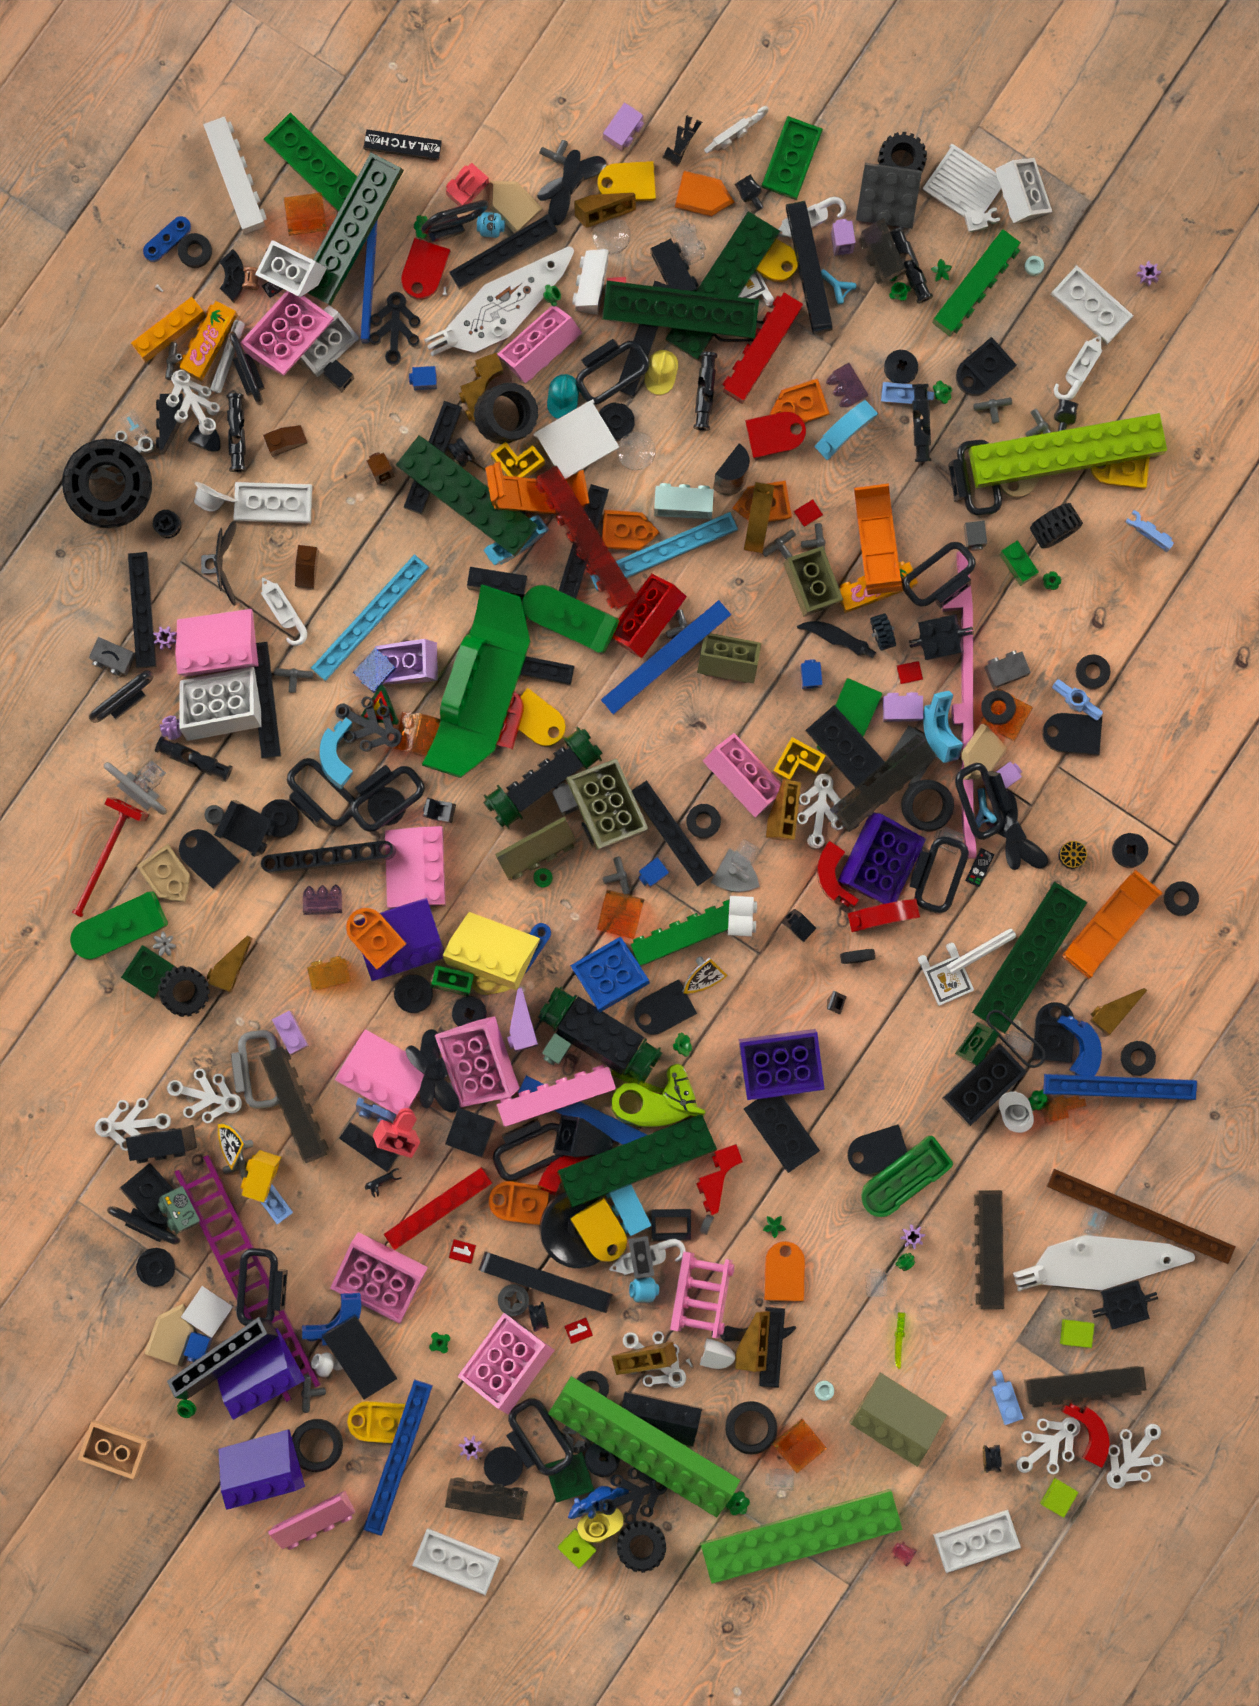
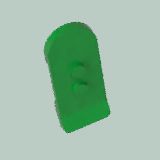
(570, 617)
(118, 926)
(905, 1177)

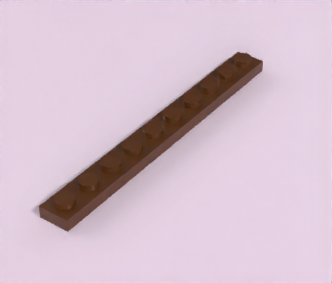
(1141, 1216)

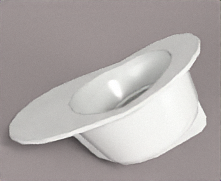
(209, 498)
(1016, 1112)

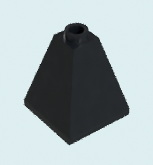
(580, 1138)

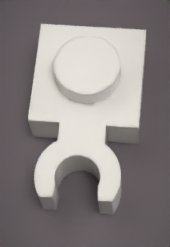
(978, 220)

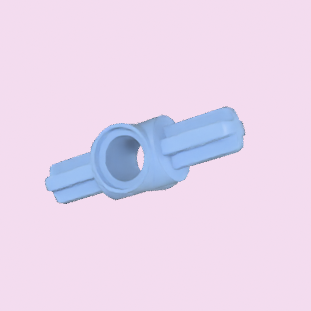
(1069, 693)

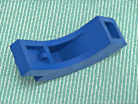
(1089, 1044)
(349, 1306)

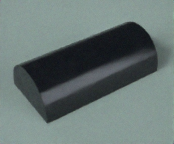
(733, 473)

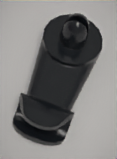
(374, 1184)

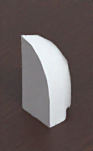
(717, 1355)

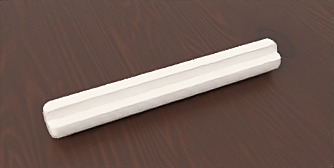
(226, 359)
(981, 951)

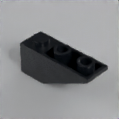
(166, 422)

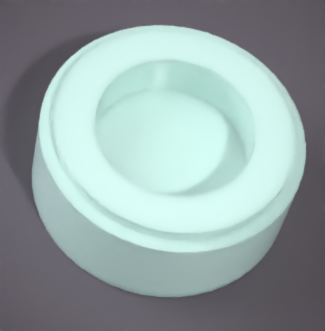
(1034, 266)
(824, 1390)

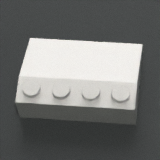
(219, 704)

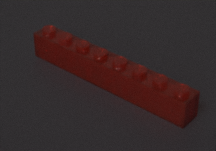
(586, 538)

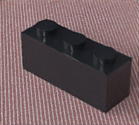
(672, 267)
(507, 582)
(366, 1145)

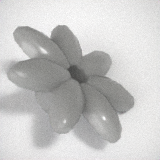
(164, 944)

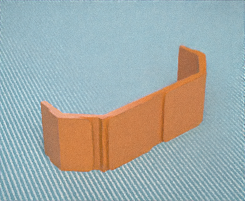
(521, 493)
(877, 539)
(1111, 923)

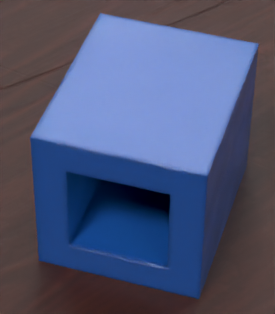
(423, 378)
(811, 674)
(653, 873)
(197, 1346)

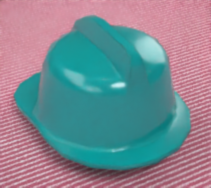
(562, 395)

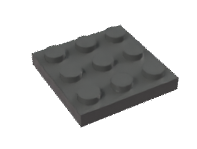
(889, 195)

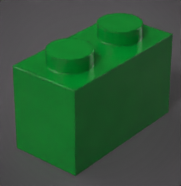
(1019, 563)
(452, 980)

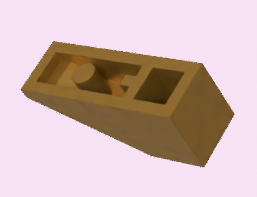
(603, 207)
(784, 813)
(228, 968)
(1111, 1014)
(753, 1347)
(645, 1358)

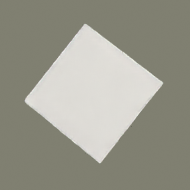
(206, 1311)

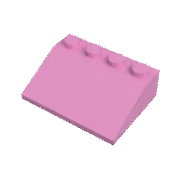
(286, 332)
(216, 643)
(417, 866)
(477, 1062)
(381, 1073)
(380, 1276)
(506, 1363)
(312, 1520)

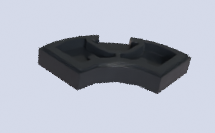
(234, 275)

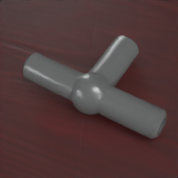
(558, 156)
(172, 359)
(992, 404)
(1041, 427)
(818, 542)
(779, 544)
(683, 624)
(293, 674)
(620, 876)
(240, 1165)
(307, 1392)

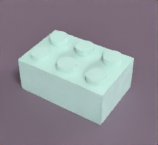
(683, 501)

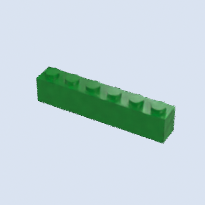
(976, 283)
(681, 934)

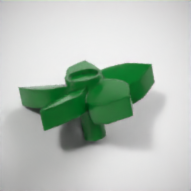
(941, 270)
(774, 1226)

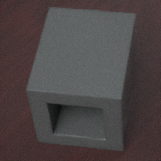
(975, 535)

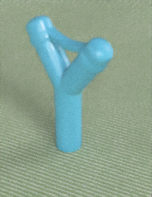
(838, 285)
(983, 810)

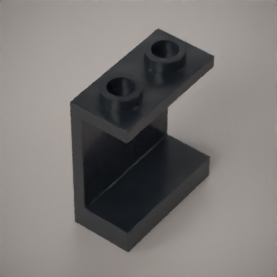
(246, 827)

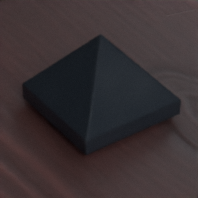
(836, 1002)

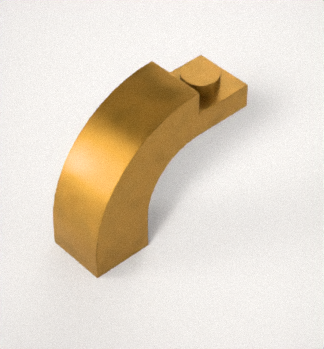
(759, 517)

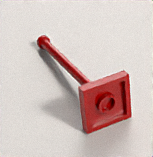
(125, 811)

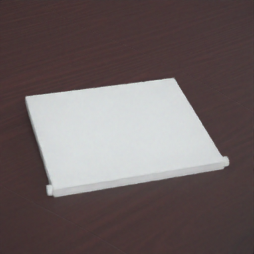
(963, 182)
(577, 439)

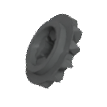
(518, 1308)
(581, 1445)

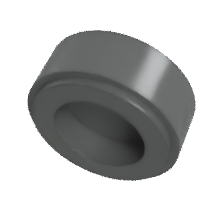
(214, 814)
(707, 1223)

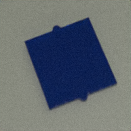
(374, 670)

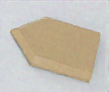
(512, 204)
(983, 748)
(166, 874)
(170, 1336)

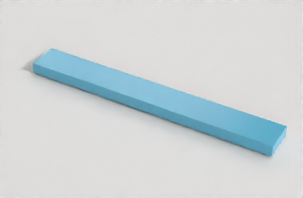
(675, 546)
(369, 617)

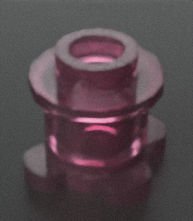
(903, 1552)

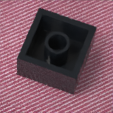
(470, 1132)

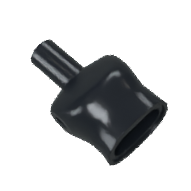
(749, 191)
(1066, 413)

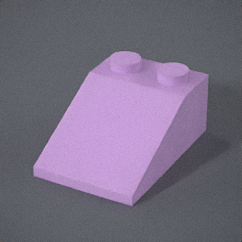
(414, 661)
(521, 1026)

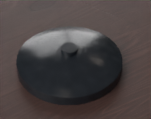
(560, 1235)

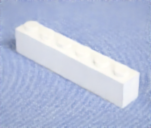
(234, 175)

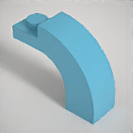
(845, 428)
(497, 554)
(937, 728)
(332, 766)

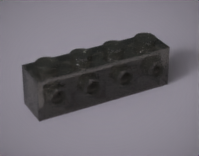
(486, 1498)

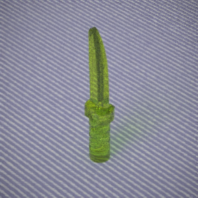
(627, 1078)
(899, 1336)

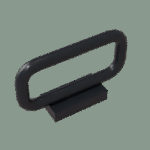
(448, 224)
(601, 357)
(247, 370)
(961, 484)
(951, 588)
(123, 699)
(376, 783)
(997, 795)
(307, 804)
(923, 869)
(517, 1137)
(137, 1222)
(277, 1285)
(524, 1447)

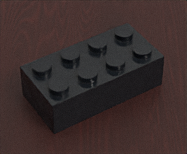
(984, 1085)

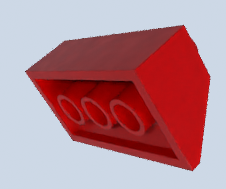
(648, 615)

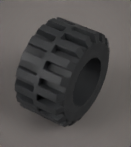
(905, 143)
(1056, 525)
(198, 999)
(646, 1563)

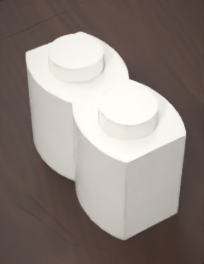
(741, 916)

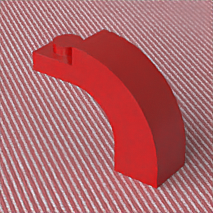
(826, 875)
(883, 914)
(550, 1179)
(1098, 1444)

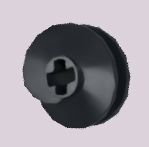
(904, 358)
(1130, 860)
(468, 1002)
(598, 1468)

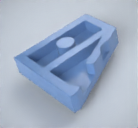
(377, 1112)

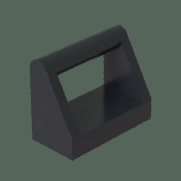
(671, 1213)

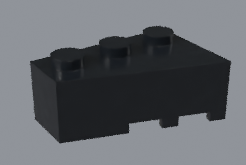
(161, 1144)

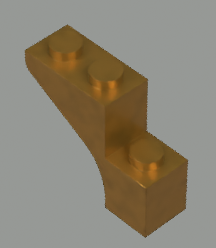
(486, 368)

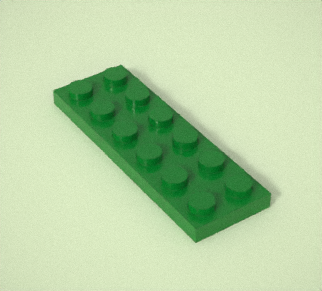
(312, 160)

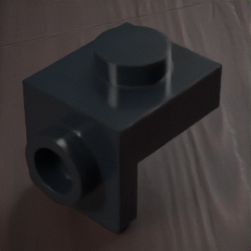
(439, 810)
(799, 924)

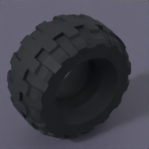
(111, 513)

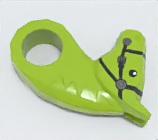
(660, 1110)

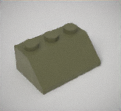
(812, 581)
(729, 658)

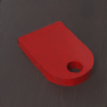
(424, 267)
(773, 433)
(512, 722)

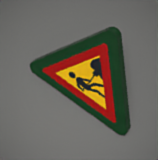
(382, 698)

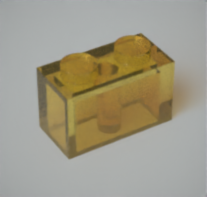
(329, 974)

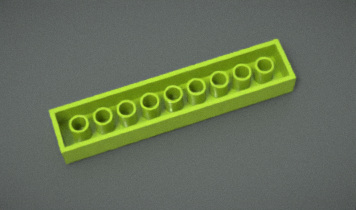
(1067, 450)

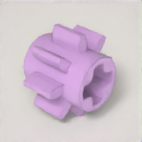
(1148, 279)
(159, 635)
(171, 727)
(909, 1241)
(476, 1445)

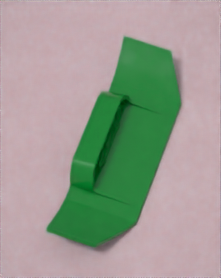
(480, 684)

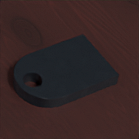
(985, 367)
(1075, 734)
(208, 858)
(665, 1007)
(1052, 1036)
(878, 1149)
(145, 1191)

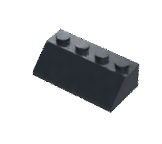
(672, 1418)

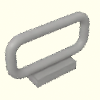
(134, 791)
(241, 1069)

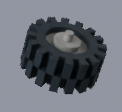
(883, 631)

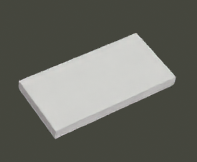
(1092, 304)
(273, 502)
(976, 1541)
(456, 1561)

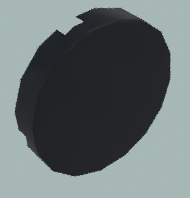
(618, 419)
(384, 802)
(285, 816)
(413, 993)
(155, 1267)
(503, 1465)

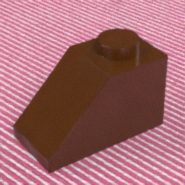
(284, 439)
(380, 467)
(306, 566)

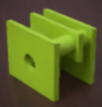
(1077, 1333)
(1059, 1497)
(576, 1548)

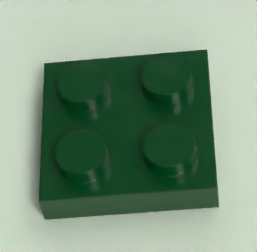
(146, 971)
(977, 1044)
(572, 1480)

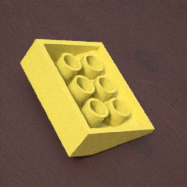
(491, 950)

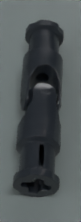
(913, 273)
(706, 384)
(236, 420)
(922, 436)
(202, 762)

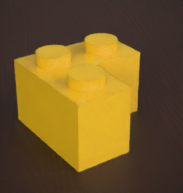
(520, 466)
(797, 755)
(261, 1173)

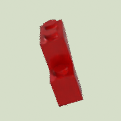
(713, 1183)

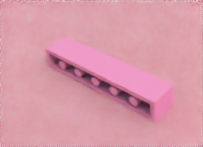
(557, 1096)

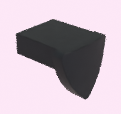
(206, 442)

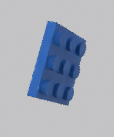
(610, 974)

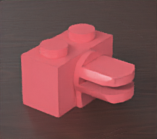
(466, 185)
(399, 1135)

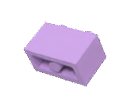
(623, 127)
(843, 237)
(902, 708)
(290, 1032)

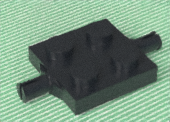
(941, 637)
(1124, 1305)

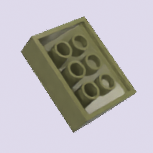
(607, 804)
(536, 848)
(898, 1419)

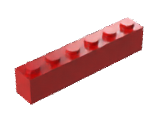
(762, 348)
(438, 1208)

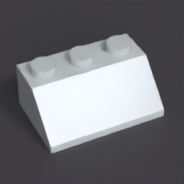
(1023, 190)
(290, 269)
(591, 281)
(329, 344)

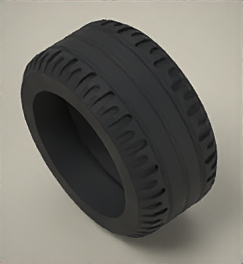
(947, 807)
(730, 1431)
(336, 1437)

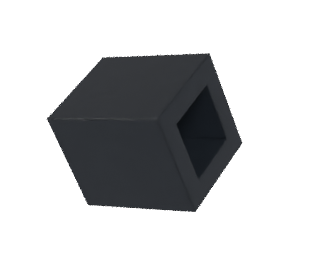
(338, 375)

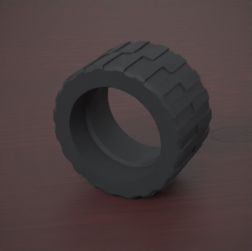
(526, 408)

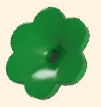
(420, 220)
(942, 392)
(682, 1044)
(1038, 1100)
(742, 1507)

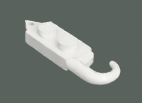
(737, 130)
(817, 214)
(1080, 368)
(283, 610)
(658, 1255)

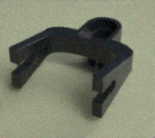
(681, 144)

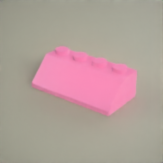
(539, 343)
(743, 774)

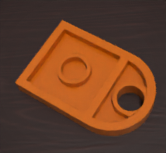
(375, 937)
(521, 1204)
(784, 1274)

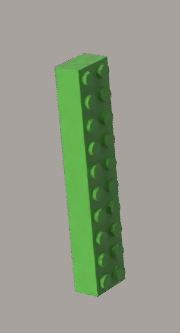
(644, 1447)
(801, 1536)

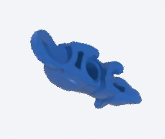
(591, 1502)

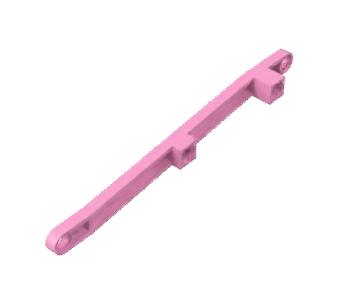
(963, 713)

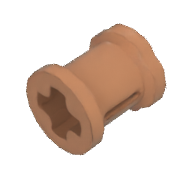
(251, 279)

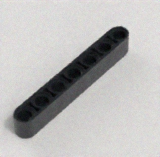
(809, 267)
(318, 855)
(545, 1282)

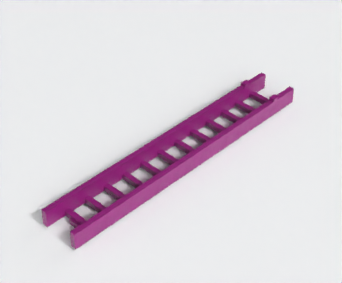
(248, 1244)

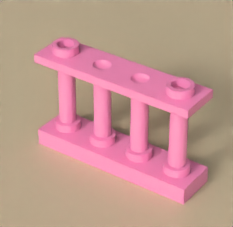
(687, 1282)

